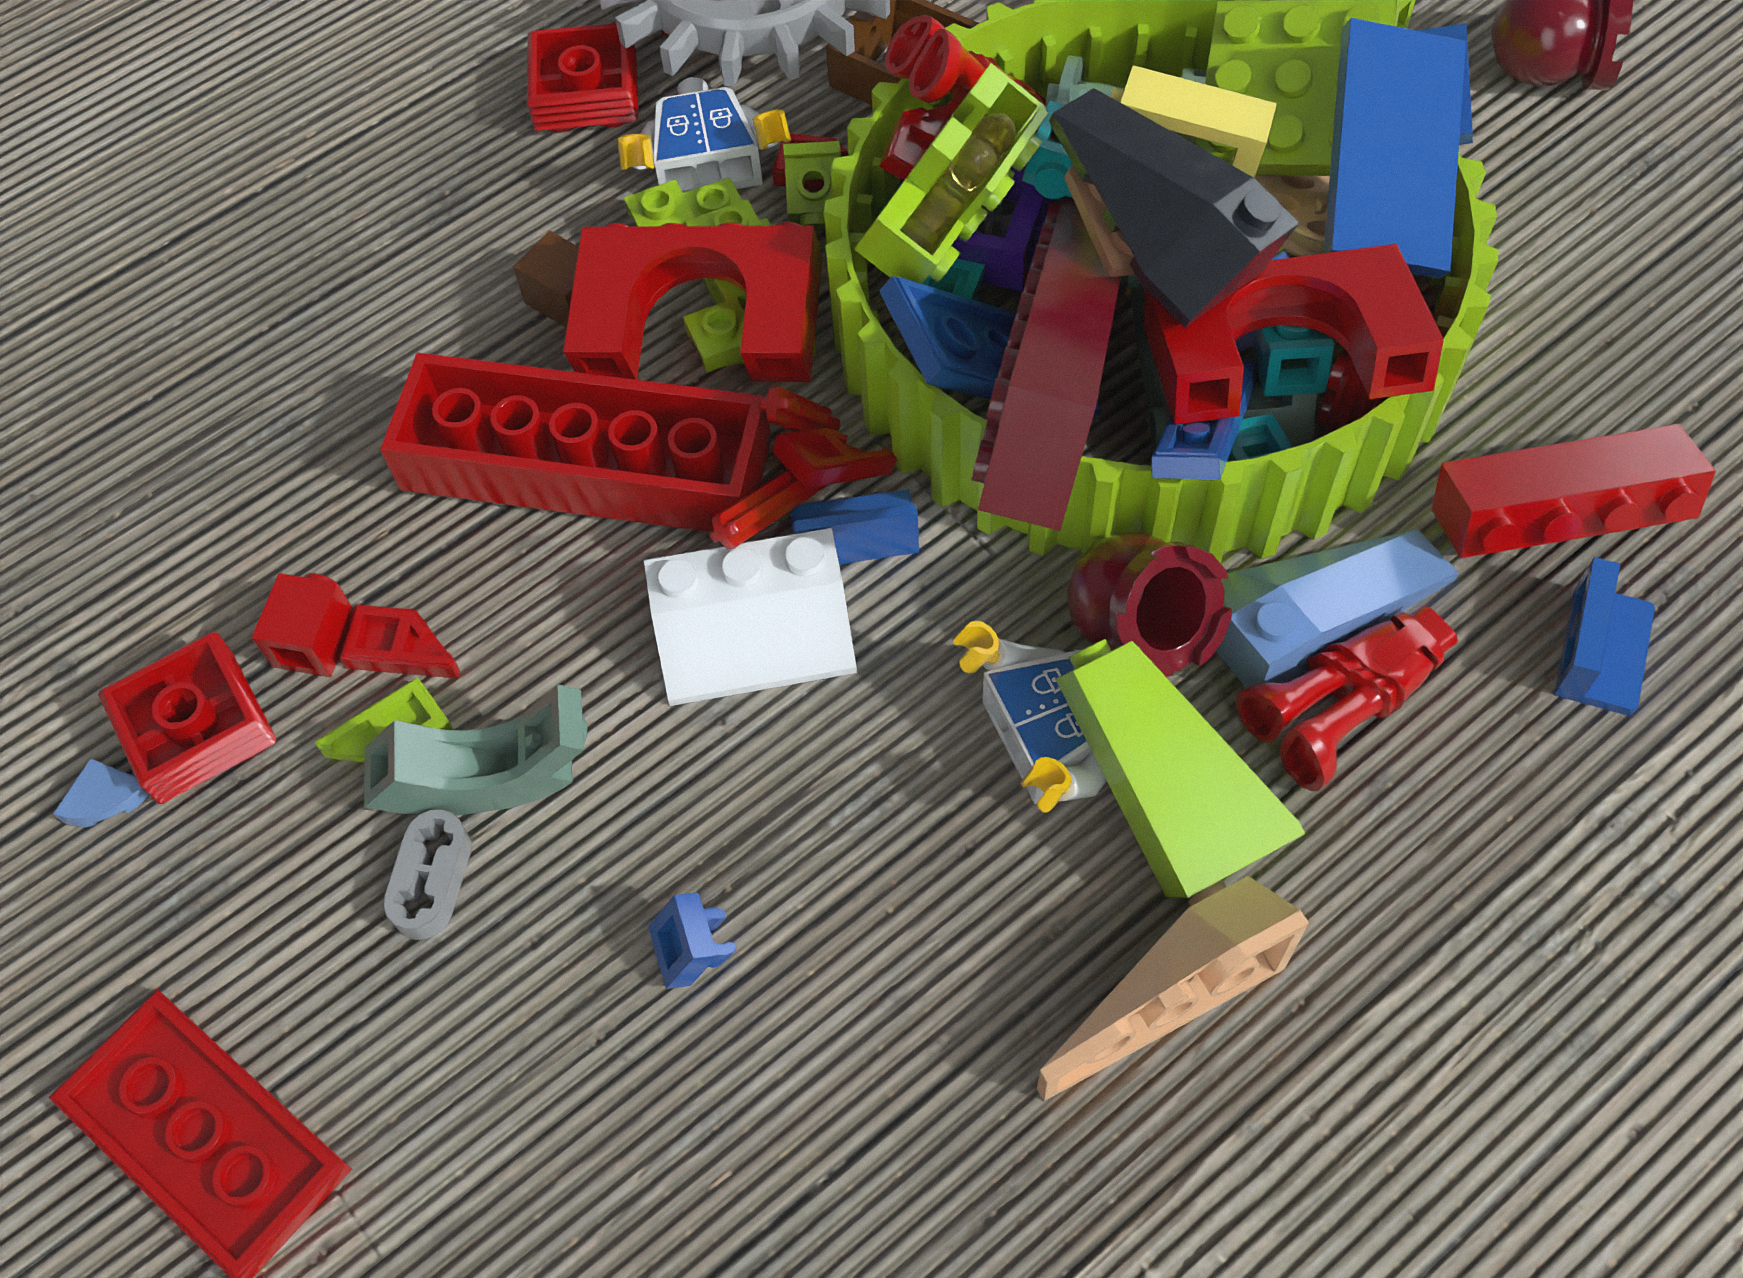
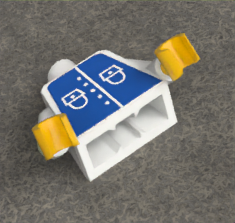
(704, 138)
(1032, 715)

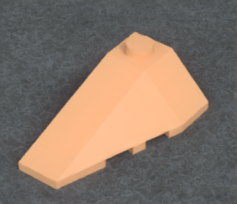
(1207, 957)

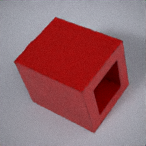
(304, 624)

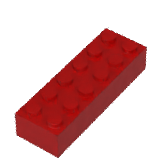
(575, 441)

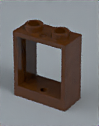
(859, 71)

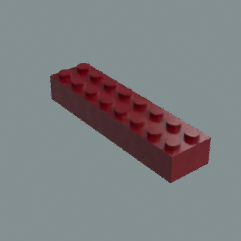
(1048, 376)

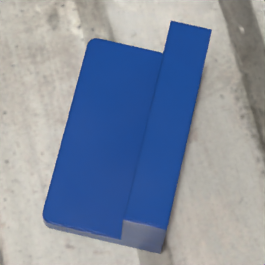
(864, 525)
(1604, 643)

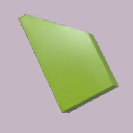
(407, 704)

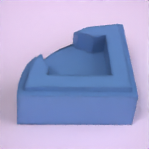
(99, 795)

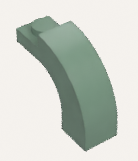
(478, 769)

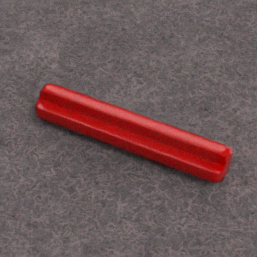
(759, 509)

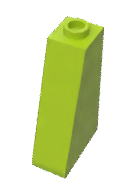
(1171, 773)

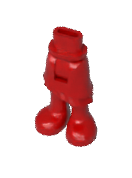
(938, 62)
(1368, 676)

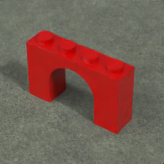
(629, 268)
(1351, 295)

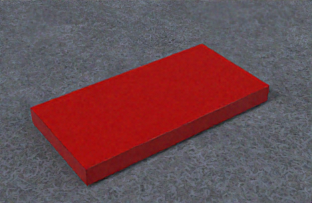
(200, 1136)

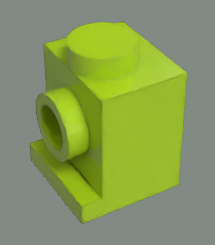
(805, 163)

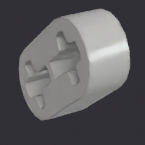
(415, 868)

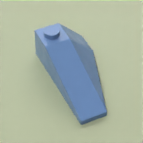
(1323, 599)

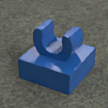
(685, 940)

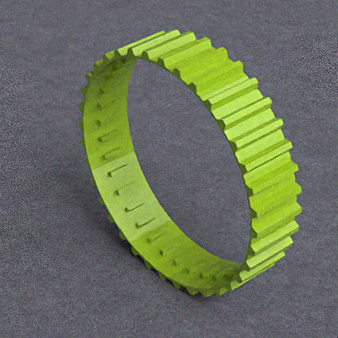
(1255, 496)

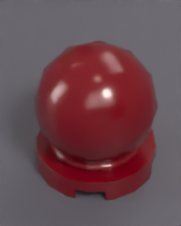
(1558, 39)
(1151, 594)

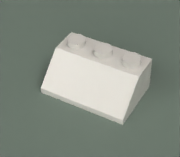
(750, 616)

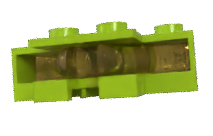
(954, 178)

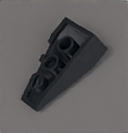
(1185, 213)

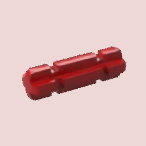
(796, 412)

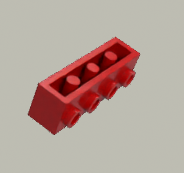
(1571, 490)

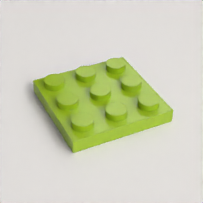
(1290, 58)

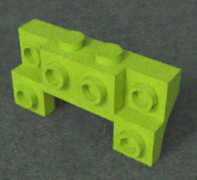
(719, 327)

